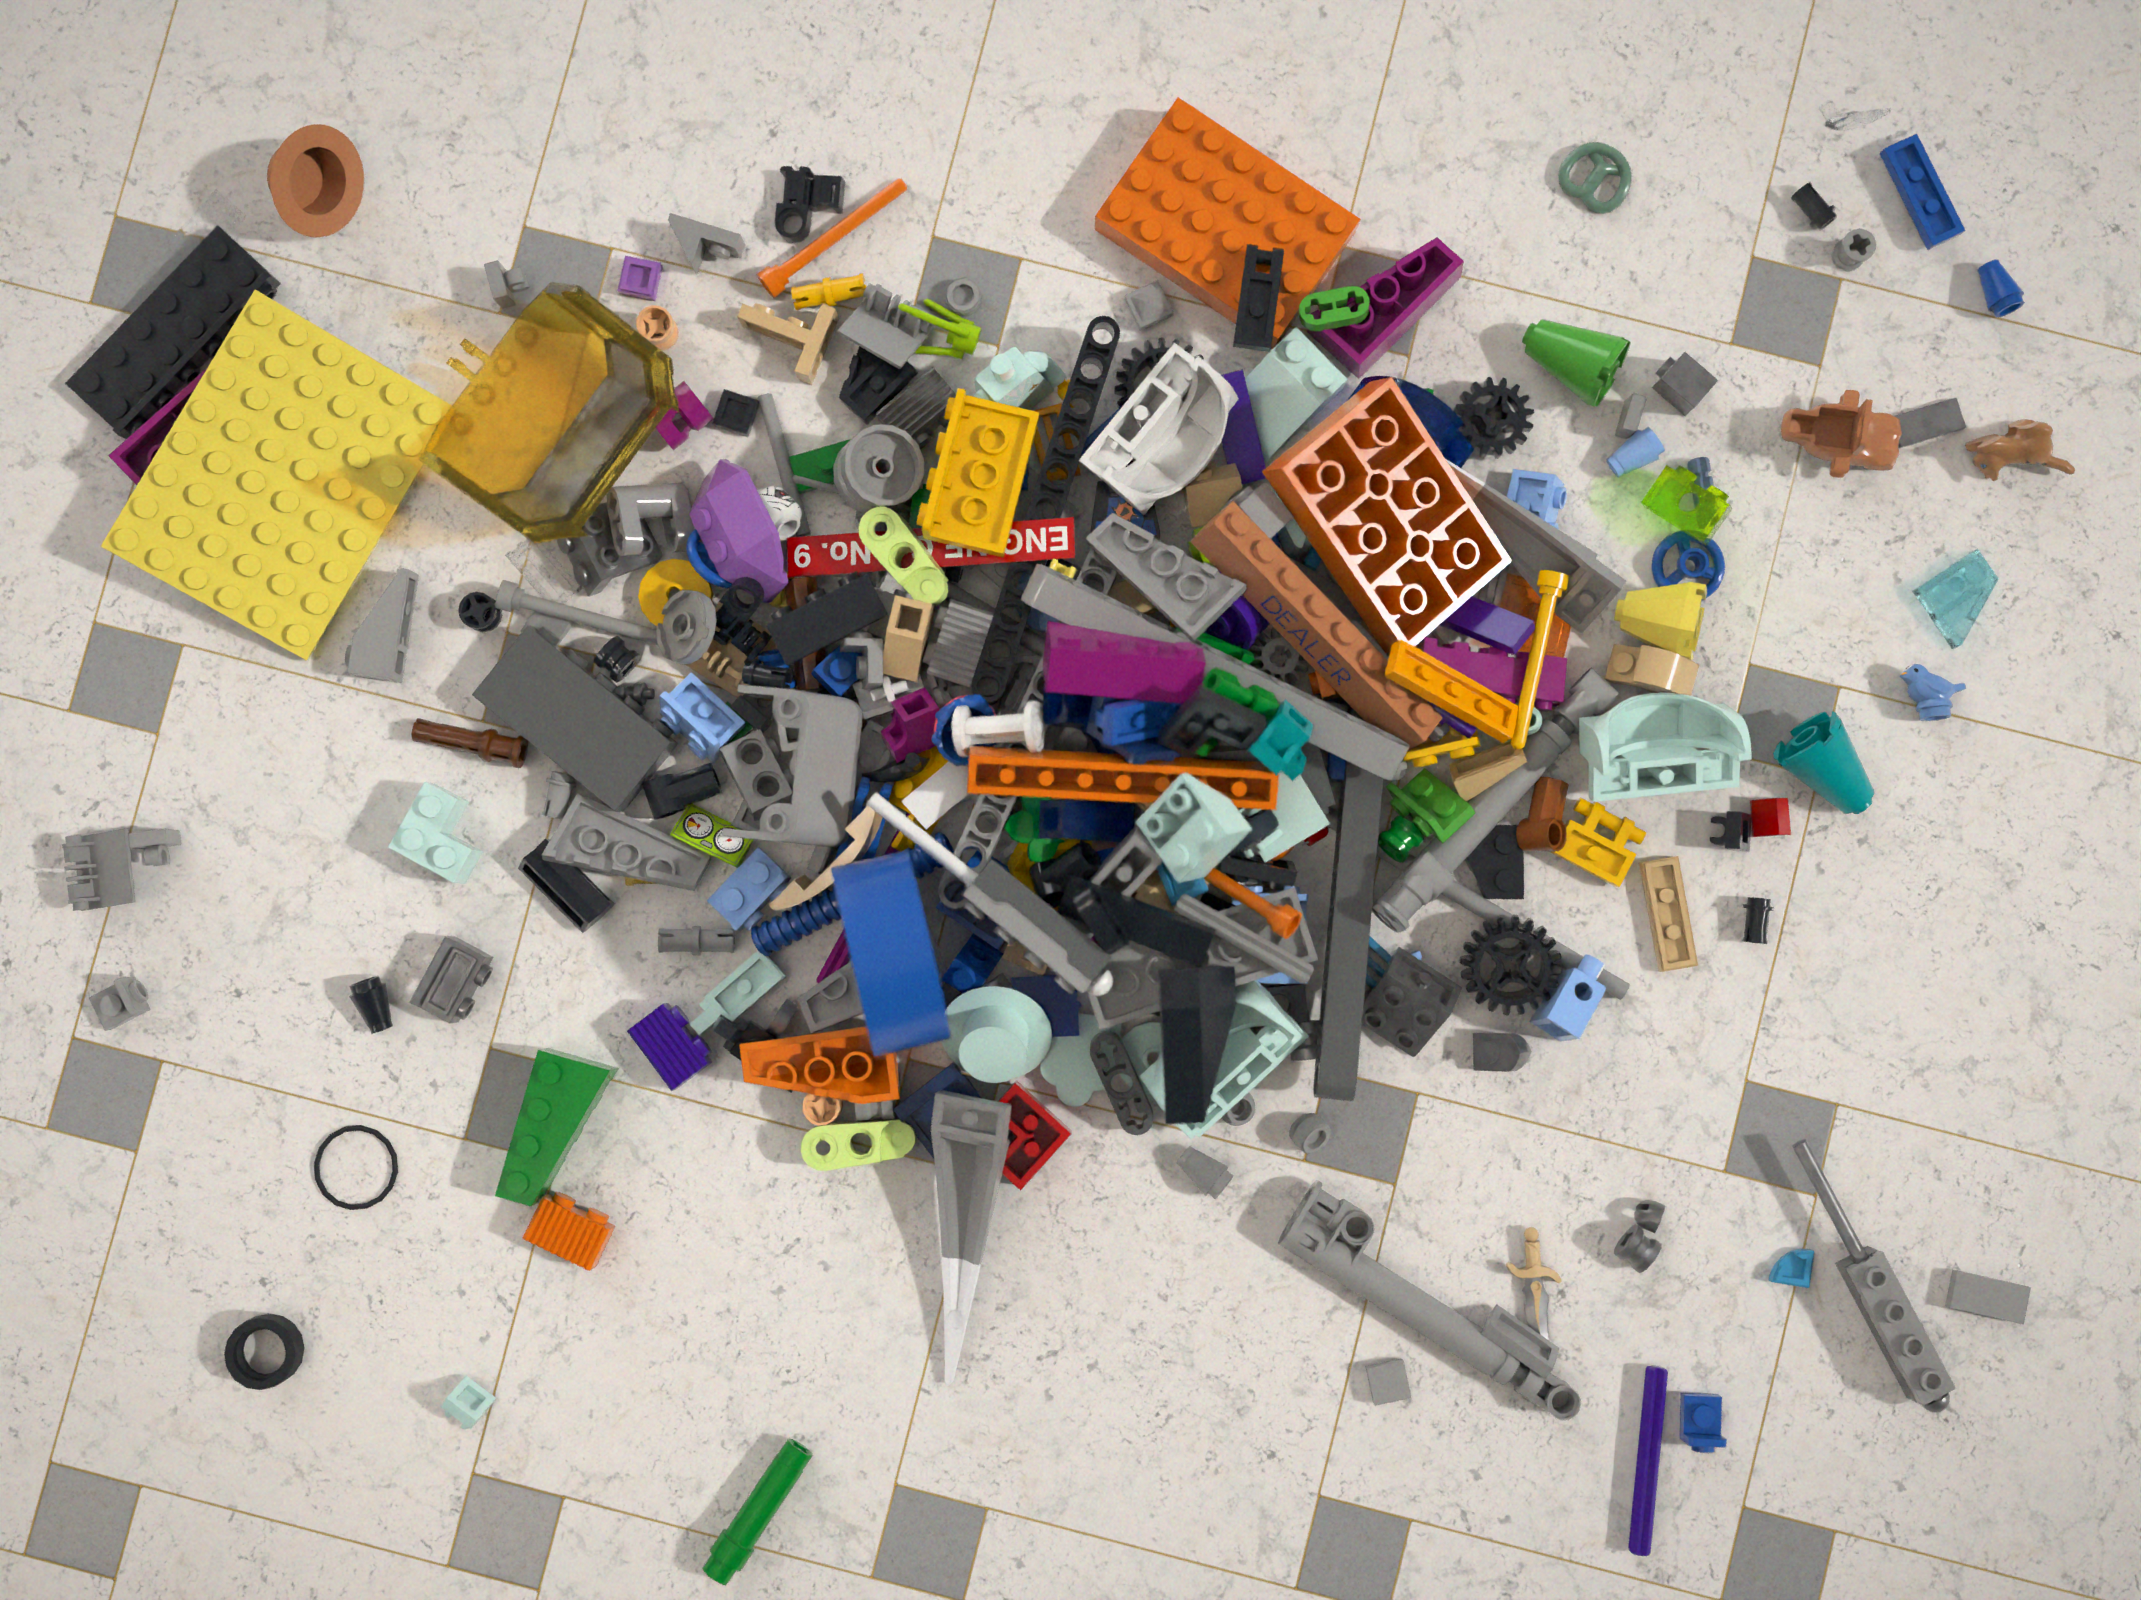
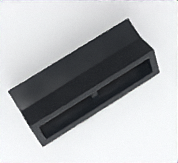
(566, 888)

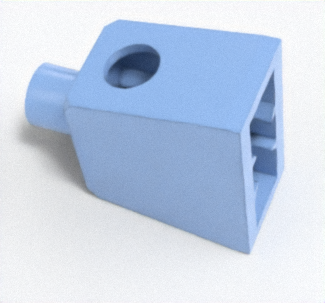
(1565, 1014)

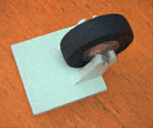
(1280, 829)

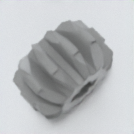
(1268, 649)

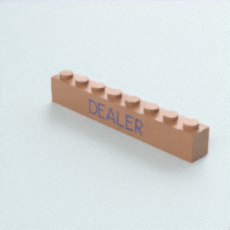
(1314, 625)

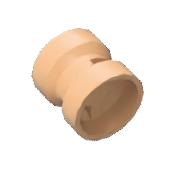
(652, 321)
(820, 1111)

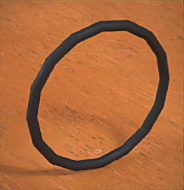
(317, 1167)

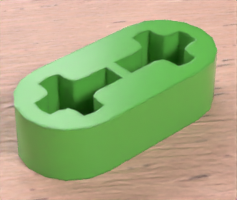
(1332, 300)

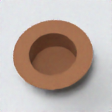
(316, 180)

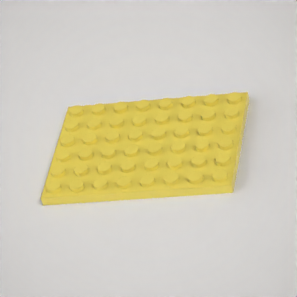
(278, 476)

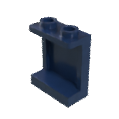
(918, 1107)

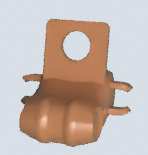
(1845, 434)

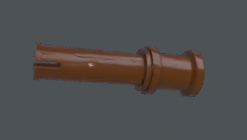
(485, 744)

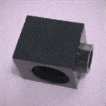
(1296, 998)

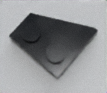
(1499, 864)

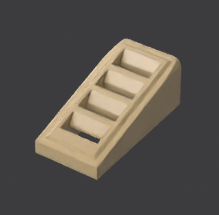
(1484, 769)

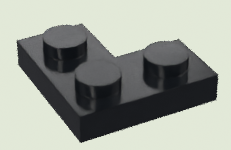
(1207, 715)

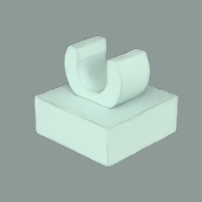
(468, 1403)

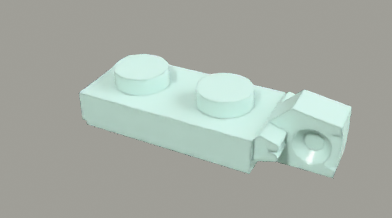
(738, 991)

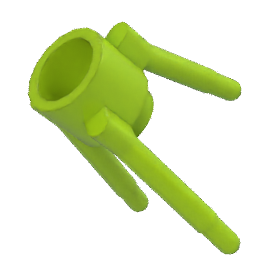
(962, 332)

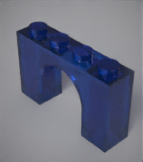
(1086, 819)

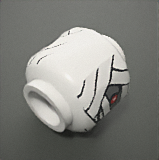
(782, 510)

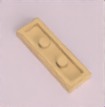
(1668, 914)

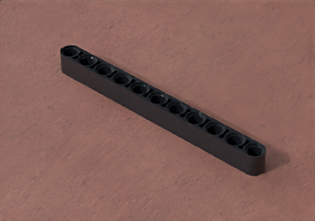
(1047, 492)

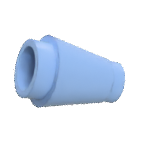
(1636, 452)

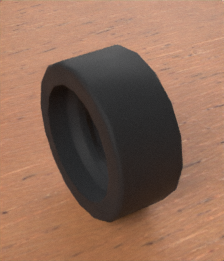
(235, 1356)

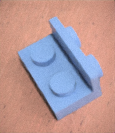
(1538, 493)
(749, 890)

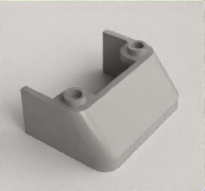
(823, 768)

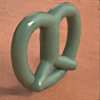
(1596, 176)

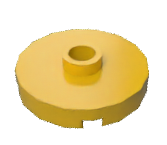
(662, 579)

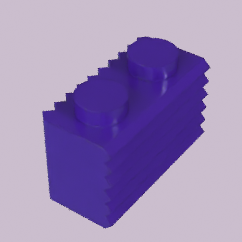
(670, 1045)

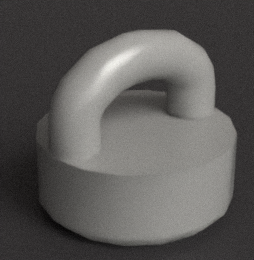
(1310, 1133)

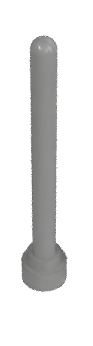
(512, 597)

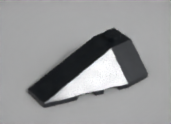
(1195, 1026)

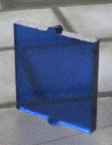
(1056, 1002)

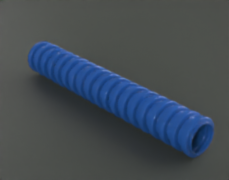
(825, 908)

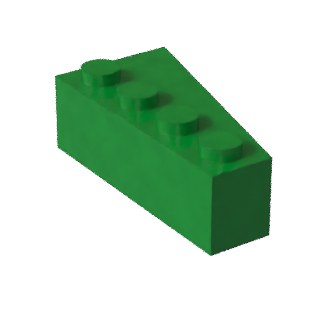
(550, 1120)

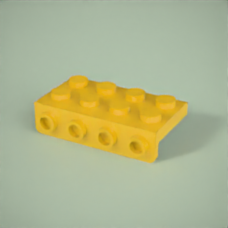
(978, 474)

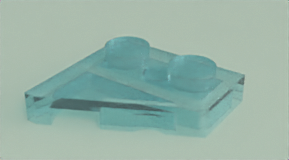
(1957, 596)

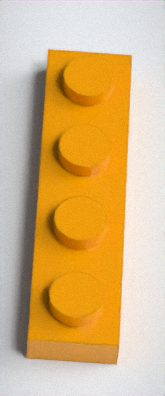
(1451, 691)

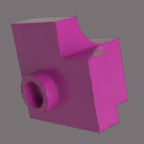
(911, 724)

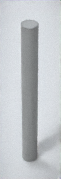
(782, 456)

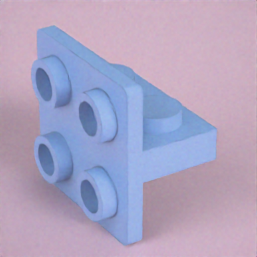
(699, 717)

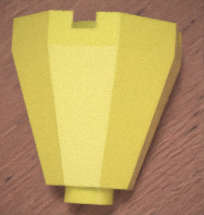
(1664, 616)

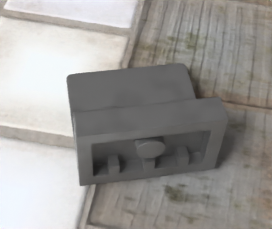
(1409, 1002)

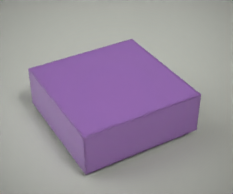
(640, 278)

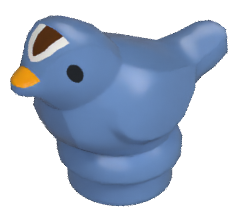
(1930, 692)

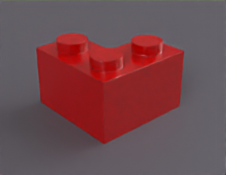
(1037, 1134)

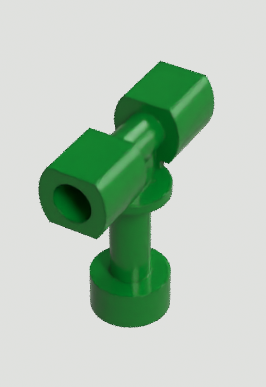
(1228, 686)

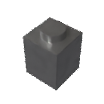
(1683, 382)

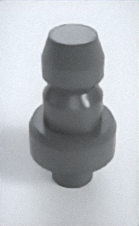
(638, 692)

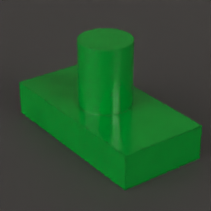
(816, 465)

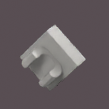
(504, 283)
(155, 844)

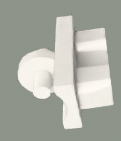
(878, 701)

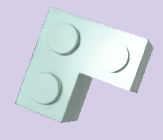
(428, 838)

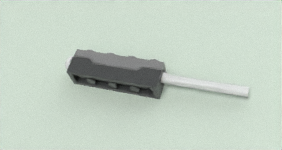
(1017, 913)

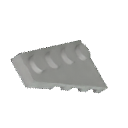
(1174, 583)
(616, 844)
(838, 996)

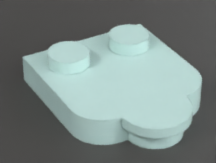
(1070, 1064)

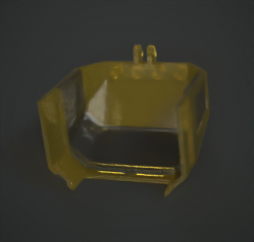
(552, 414)

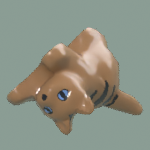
(2023, 444)

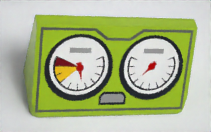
(704, 832)

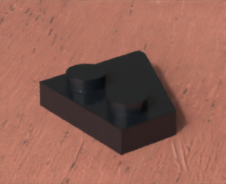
(872, 384)

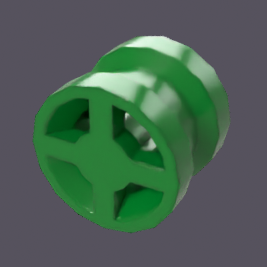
(1400, 839)

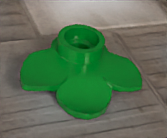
(1024, 828)

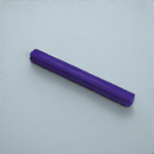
(1648, 1460)

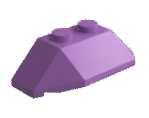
(738, 529)

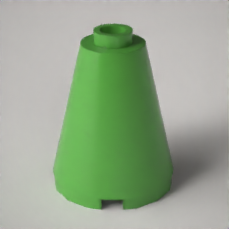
(1577, 357)

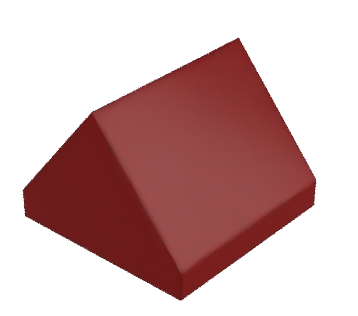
(1770, 817)

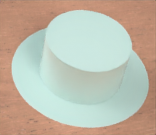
(997, 1033)

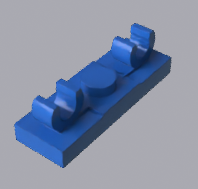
(1133, 720)

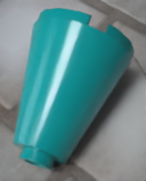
(1827, 762)

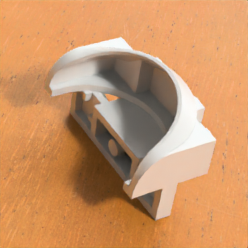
(1162, 432)

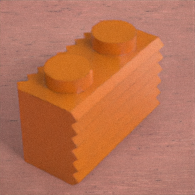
(569, 1230)

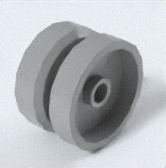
(896, 457)

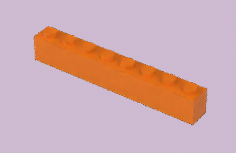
(1111, 777)

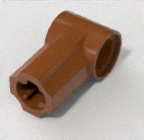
(1544, 825)

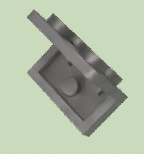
(595, 555)

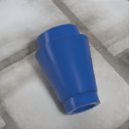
(2000, 289)

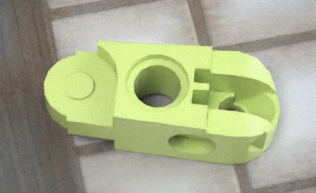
(922, 579)
(889, 1141)

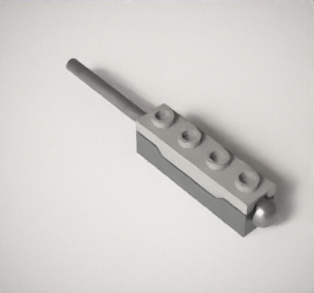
(1884, 1304)

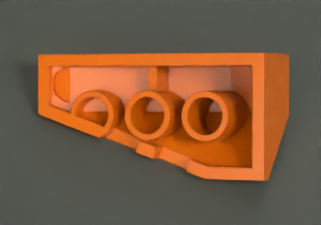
(825, 1065)

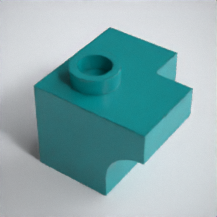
(1282, 741)

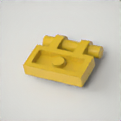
(1595, 853)

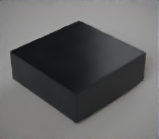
(736, 413)

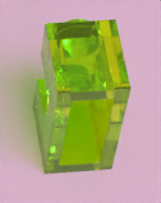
(1698, 523)

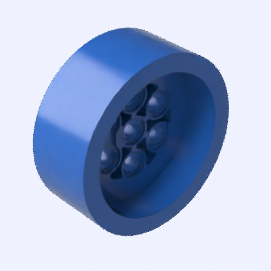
(891, 953)

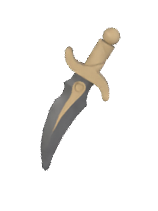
(1535, 1293)

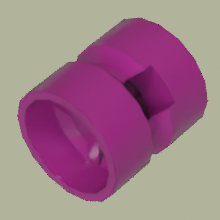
(692, 413)

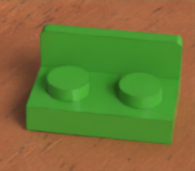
(1431, 805)

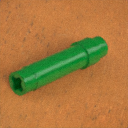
(736, 1542)

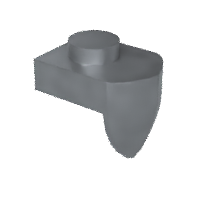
(1499, 1052)

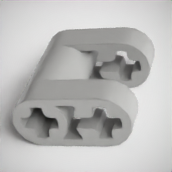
(631, 503)

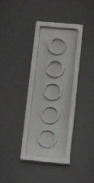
(1137, 966)

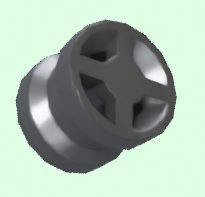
(1637, 1248)

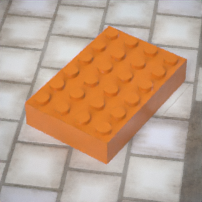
(1206, 195)
(1387, 515)

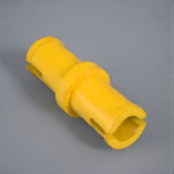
(828, 291)

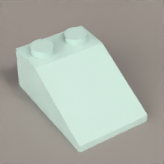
(1290, 390)

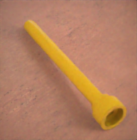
(1551, 588)

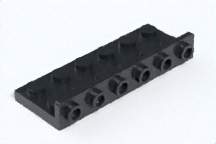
(171, 333)

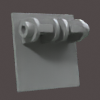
(884, 328)
(101, 869)

